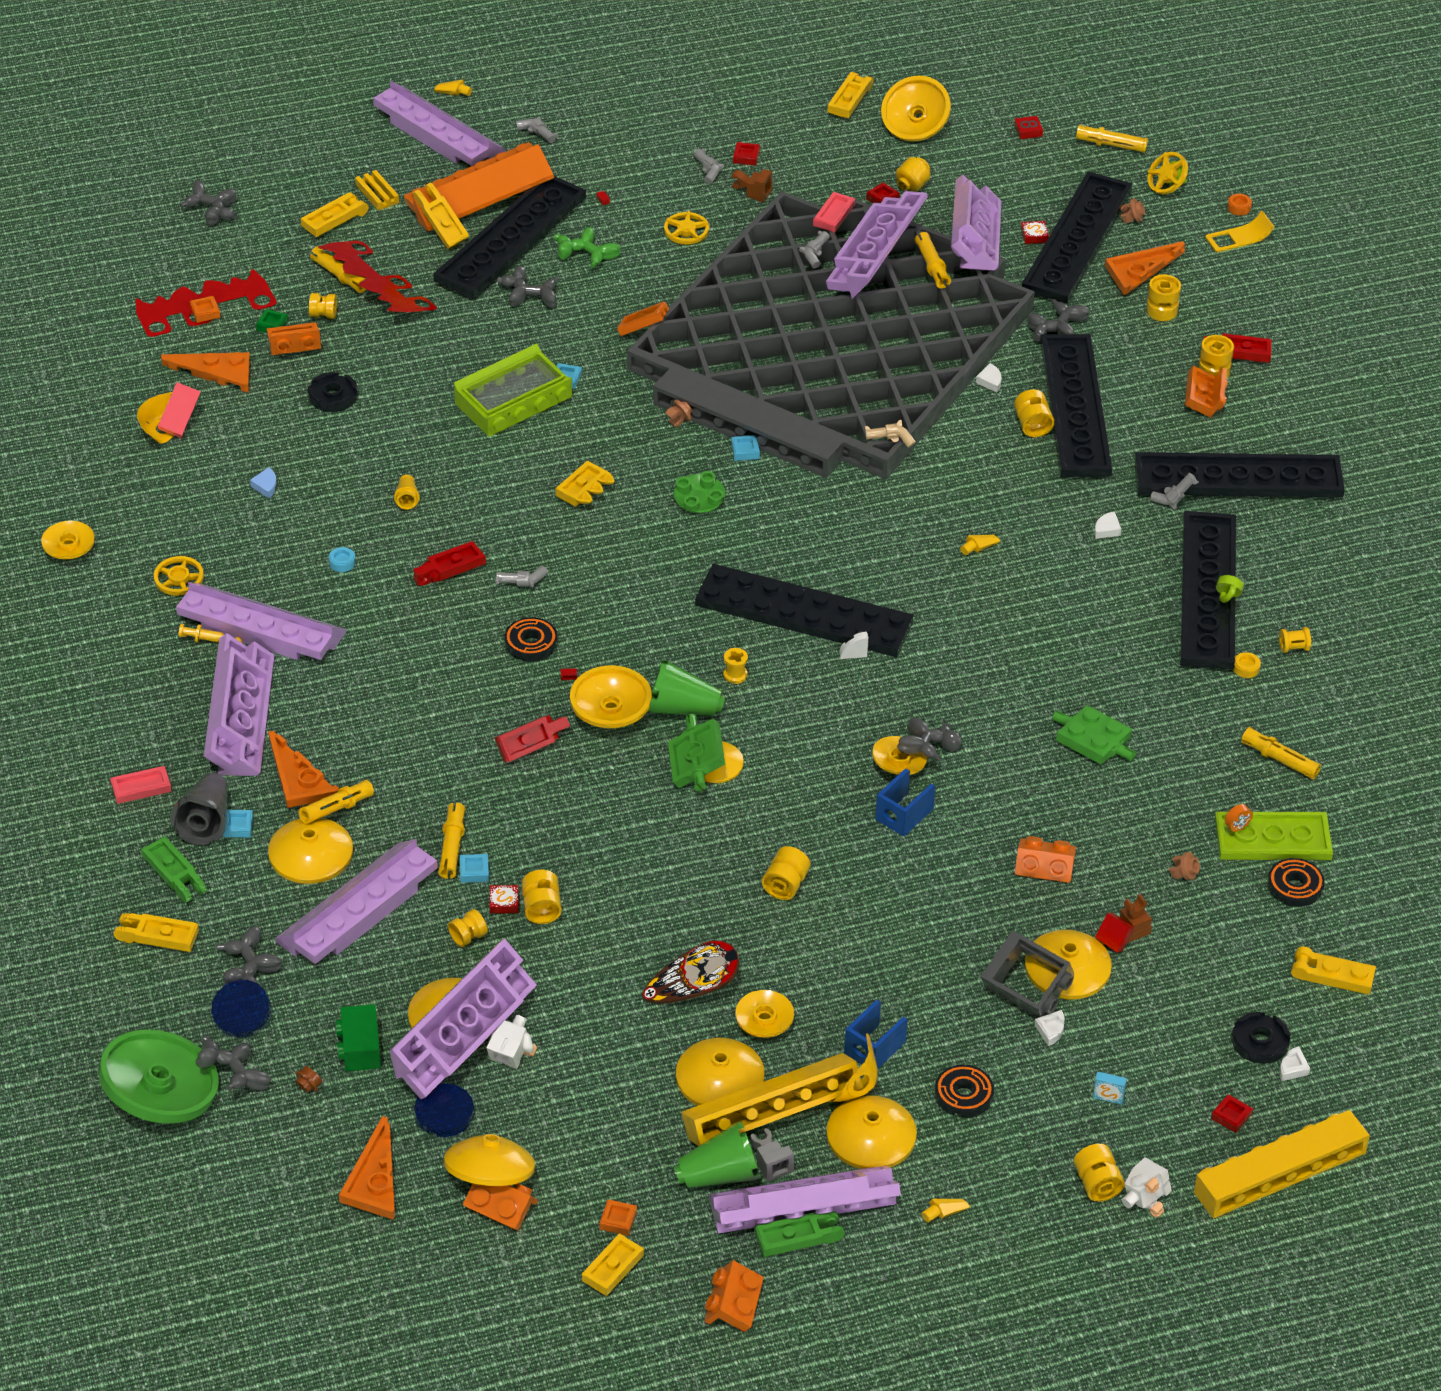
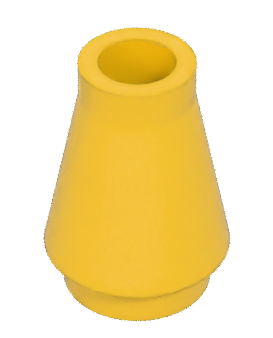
(406, 494)

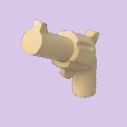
(892, 432)

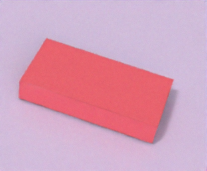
(834, 212)
(179, 410)
(140, 784)

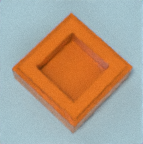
(205, 309)
(618, 1217)

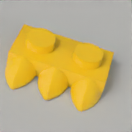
(582, 483)

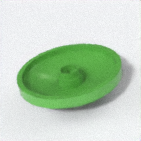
(157, 1076)

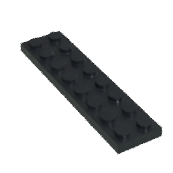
(509, 236)
(1077, 237)
(1076, 405)
(1241, 474)
(803, 609)
(1205, 620)

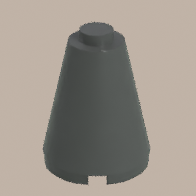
(202, 811)

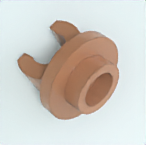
(1133, 211)
(679, 412)
(1186, 866)

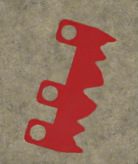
(375, 282)
(180, 300)

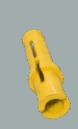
(1115, 139)
(935, 266)
(336, 267)
(1271, 748)
(359, 791)
(453, 831)

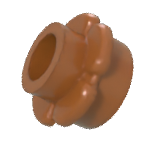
(308, 1079)

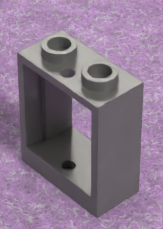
(1006, 958)

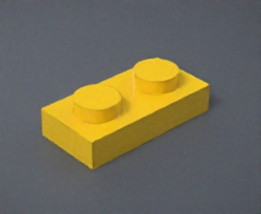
(612, 1264)

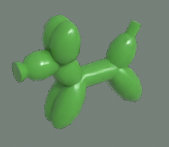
(603, 252)

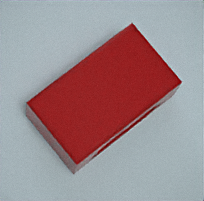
(603, 197)
(569, 674)

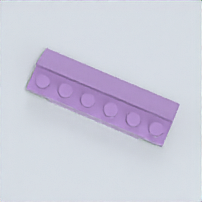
(435, 126)
(976, 226)
(873, 241)
(258, 622)
(239, 707)
(359, 903)
(462, 1020)
(792, 1199)

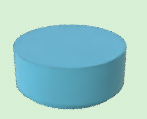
(342, 559)

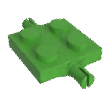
(1094, 735)
(696, 752)

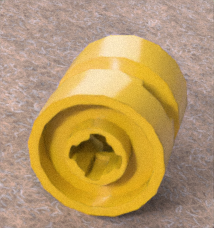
(1163, 297)
(1216, 354)
(1034, 413)
(786, 873)
(541, 896)
(1099, 1172)

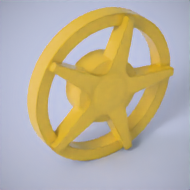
(1167, 172)
(686, 228)
(177, 575)

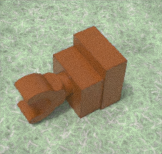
(758, 185)
(1137, 917)

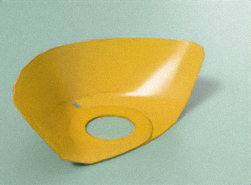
(152, 412)
(870, 1072)

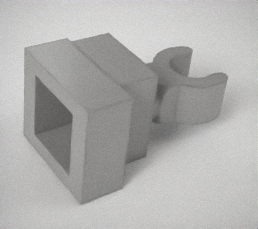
(771, 1157)

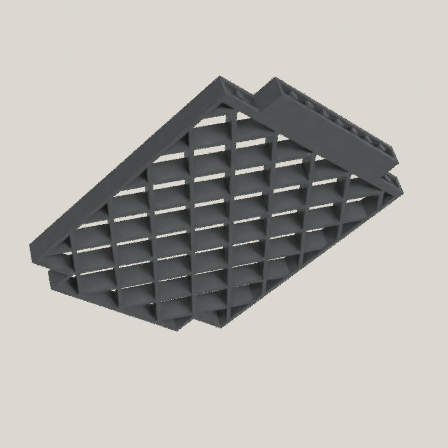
(814, 441)

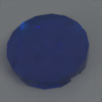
(241, 1008)
(445, 1110)

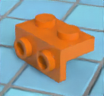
(294, 338)
(1205, 391)
(1045, 859)
(501, 1203)
(734, 1296)

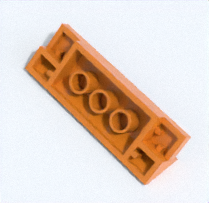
(488, 182)

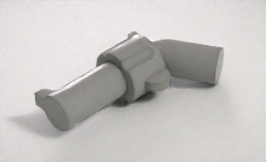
(538, 127)
(709, 165)
(813, 249)
(1174, 493)
(522, 578)

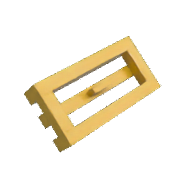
(380, 187)

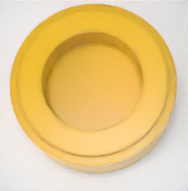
(1247, 665)

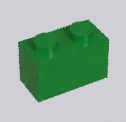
(360, 1037)

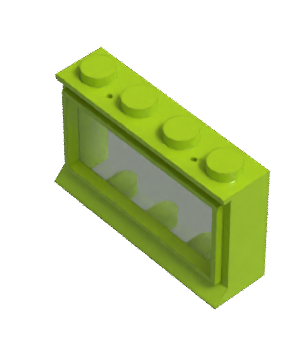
(512, 390)

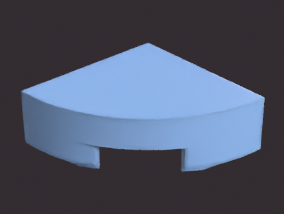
(264, 482)

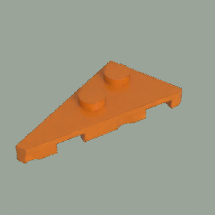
(1137, 267)
(217, 367)
(299, 779)
(371, 1179)

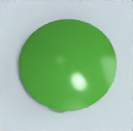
(699, 492)

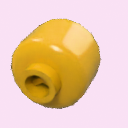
(913, 174)

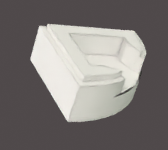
(990, 378)
(1107, 526)
(855, 647)
(1051, 1026)
(1294, 1065)

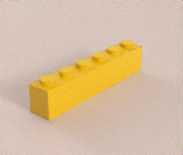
(772, 1098)
(1281, 1163)

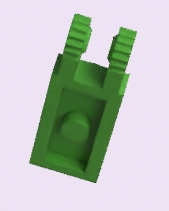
(173, 868)
(798, 1233)

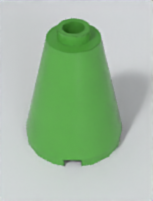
(683, 693)
(719, 1160)

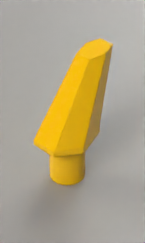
(453, 88)
(978, 543)
(943, 1208)

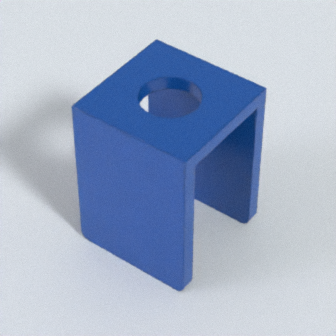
(910, 815)
(866, 1023)

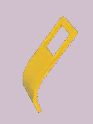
(1244, 235)

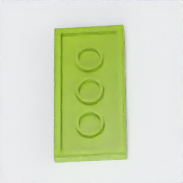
(1276, 837)

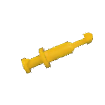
(200, 633)

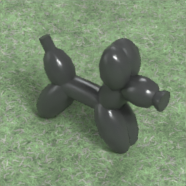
(219, 203)
(521, 289)
(1073, 313)
(922, 735)
(262, 962)
(242, 1077)

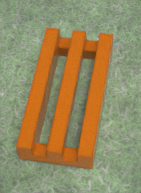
(642, 318)

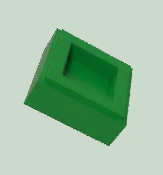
(271, 319)

